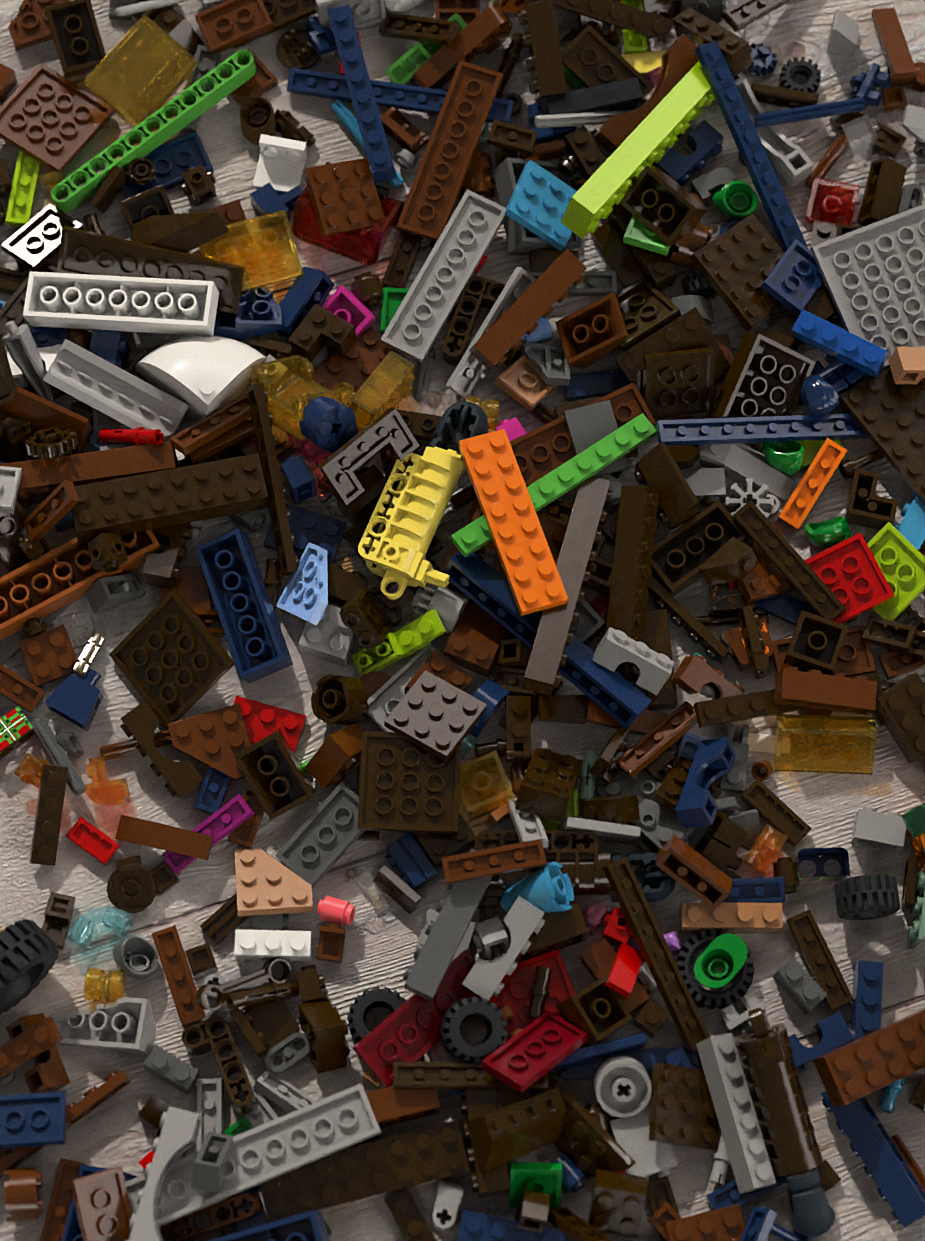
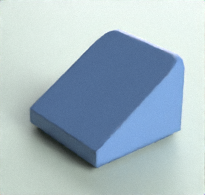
(689, 745)

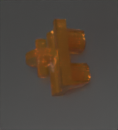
(30, 769)
(765, 849)

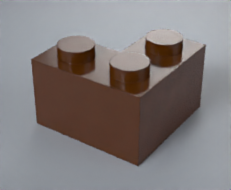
(337, 755)

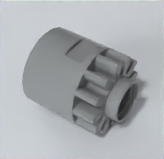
(445, 601)

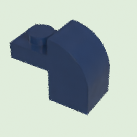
(267, 201)
(493, 696)

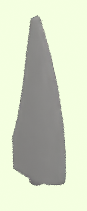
(27, 357)

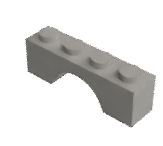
(487, 974)

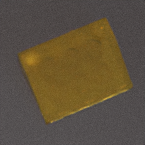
(141, 72)
(261, 246)

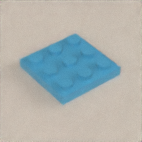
(540, 204)

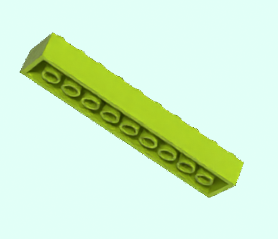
(639, 149)

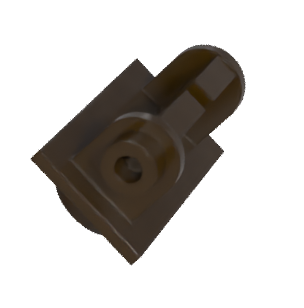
(288, 128)

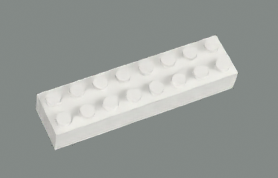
(121, 303)

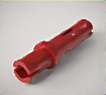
(135, 436)

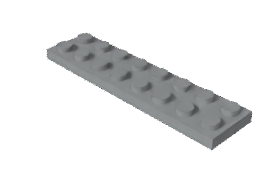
(444, 276)

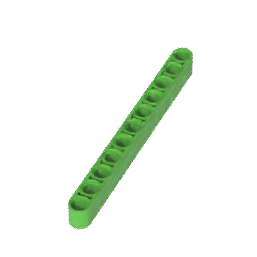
(157, 121)

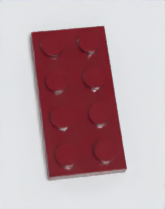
(534, 1051)

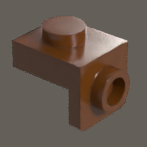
(331, 943)

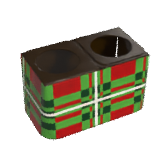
(14, 731)

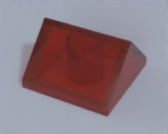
(831, 201)

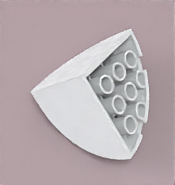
(201, 371)

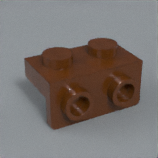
(479, 175)

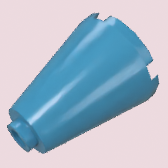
(544, 888)

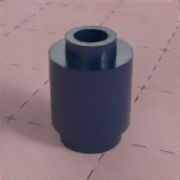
(571, 1176)

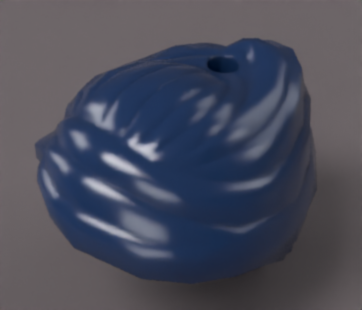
(818, 396)

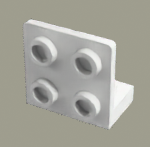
(280, 163)

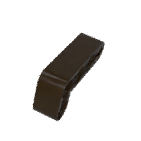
(465, 320)
(227, 1065)

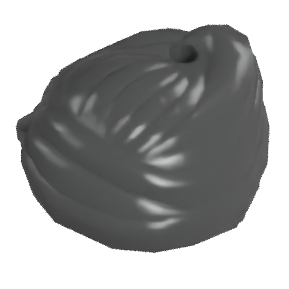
(136, 957)

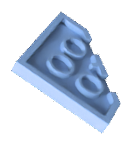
(308, 587)

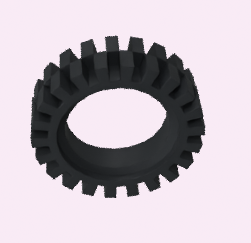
(705, 997)

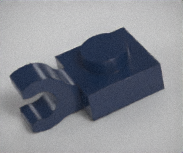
(320, 38)

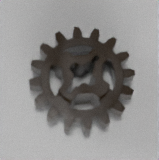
(51, 443)

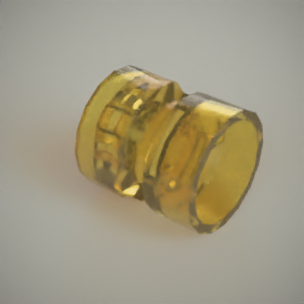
(490, 407)
(103, 985)

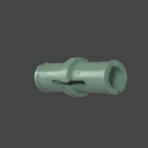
(587, 778)

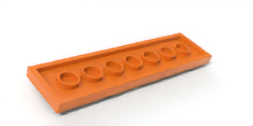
(513, 522)

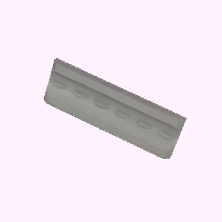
(114, 391)

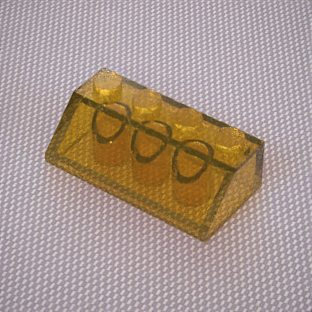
(824, 744)

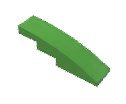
(404, 68)

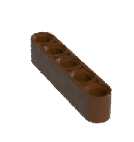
(464, 47)

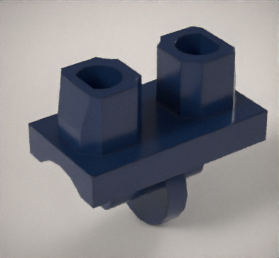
(865, 85)

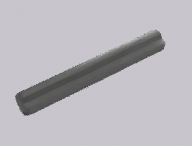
(58, 755)

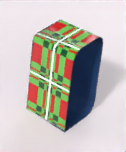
(837, 853)

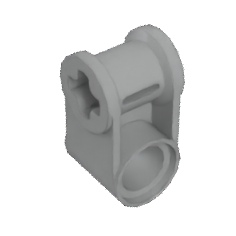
(447, 1201)

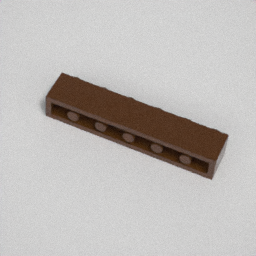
(527, 309)

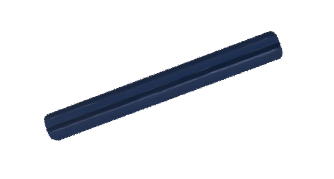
(808, 112)

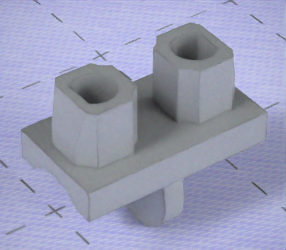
(734, 1020)

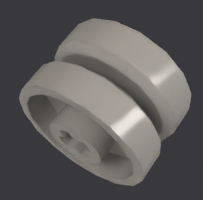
(636, 1088)

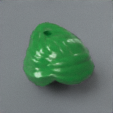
(741, 199)
(784, 455)
(828, 532)

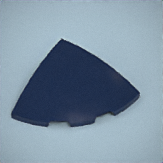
(256, 316)

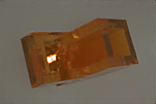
(104, 791)

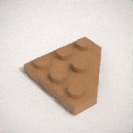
(268, 886)

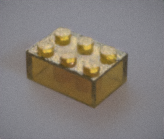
(383, 389)

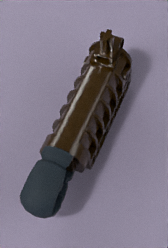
(580, 864)
(785, 1121)

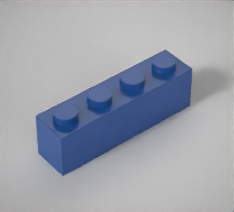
(839, 343)

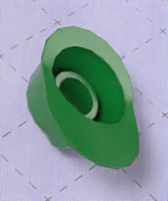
(721, 961)

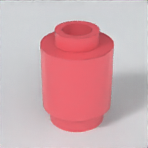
(336, 911)

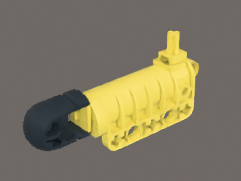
(419, 505)

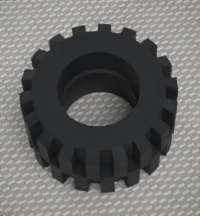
(867, 897)
(365, 1003)
(451, 1029)

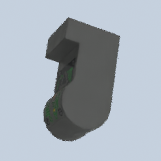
(710, 183)

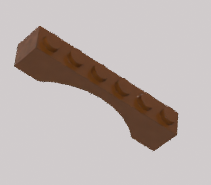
(675, 63)

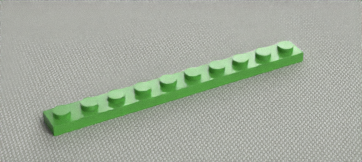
(565, 477)

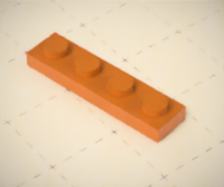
(812, 484)

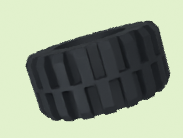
(24, 961)

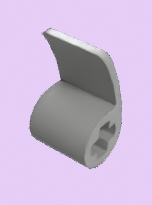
(211, 979)

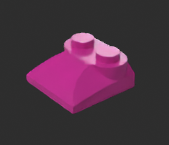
(349, 308)

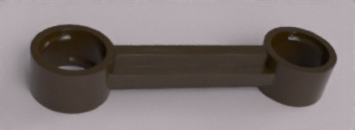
(244, 983)

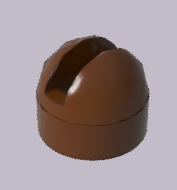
(759, 766)

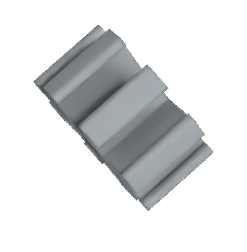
(740, 498)

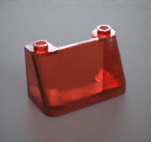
(359, 245)

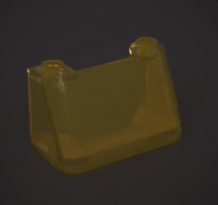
(292, 388)

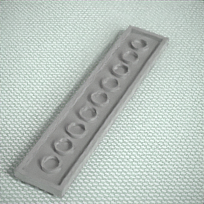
(268, 1152)

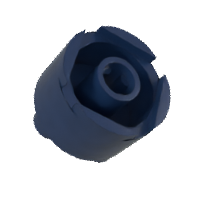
(328, 423)

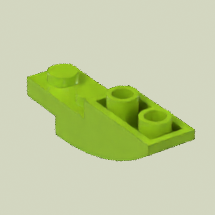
(400, 644)

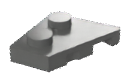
(548, 362)

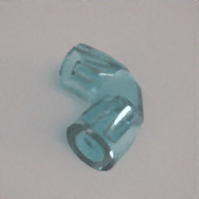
(99, 920)

